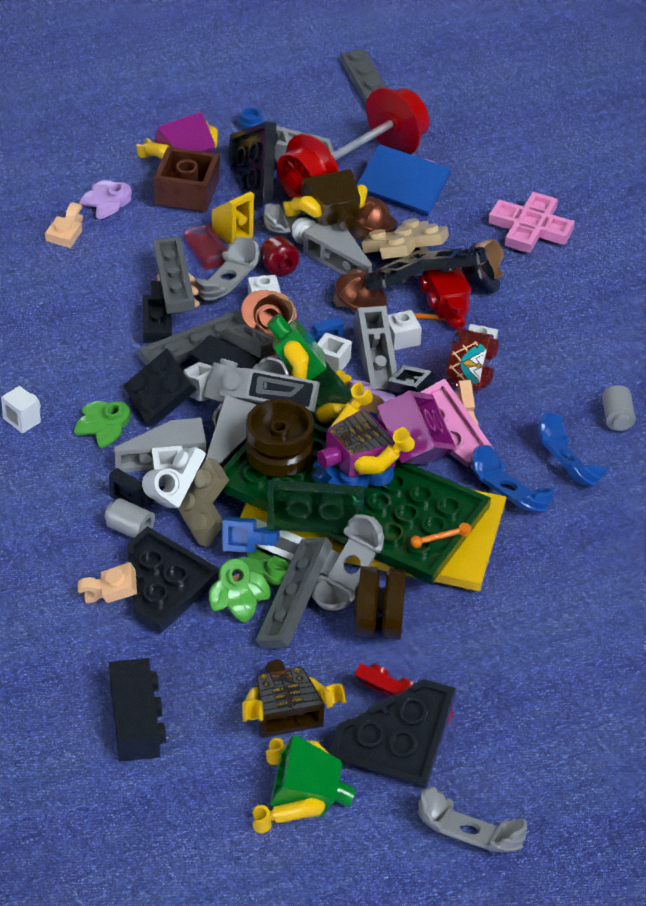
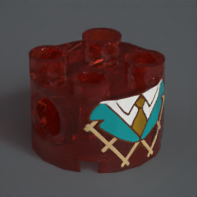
(472, 359)

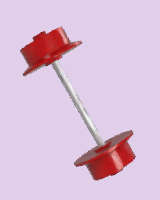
(395, 120)

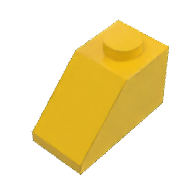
(234, 218)

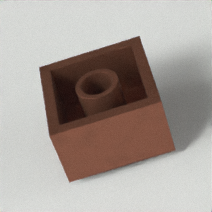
(186, 179)

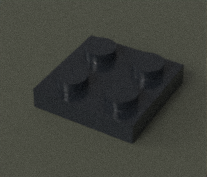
(159, 387)

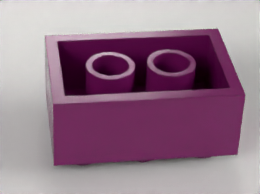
(424, 422)

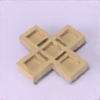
(405, 238)

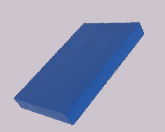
(404, 179)

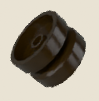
(279, 437)
(379, 602)

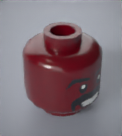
(279, 256)

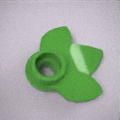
(103, 420)
(271, 567)
(238, 595)

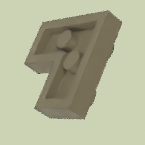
(198, 505)

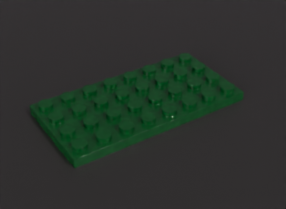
(406, 507)

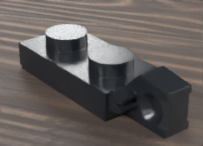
(156, 321)

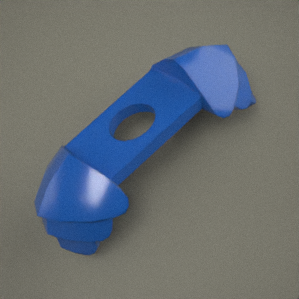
(553, 438)
(489, 470)

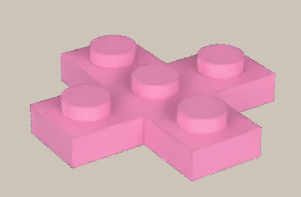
(531, 222)

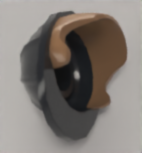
(487, 273)

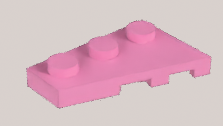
(459, 422)

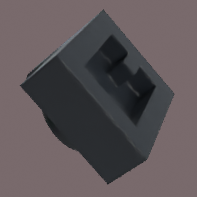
(411, 379)
(128, 489)

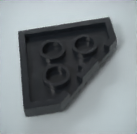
(254, 157)
(166, 578)
(398, 733)

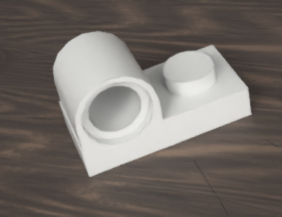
(176, 480)

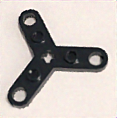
(422, 260)

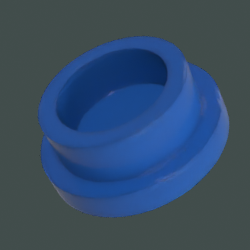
(250, 117)

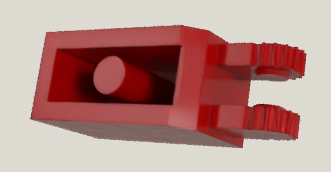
(447, 295)

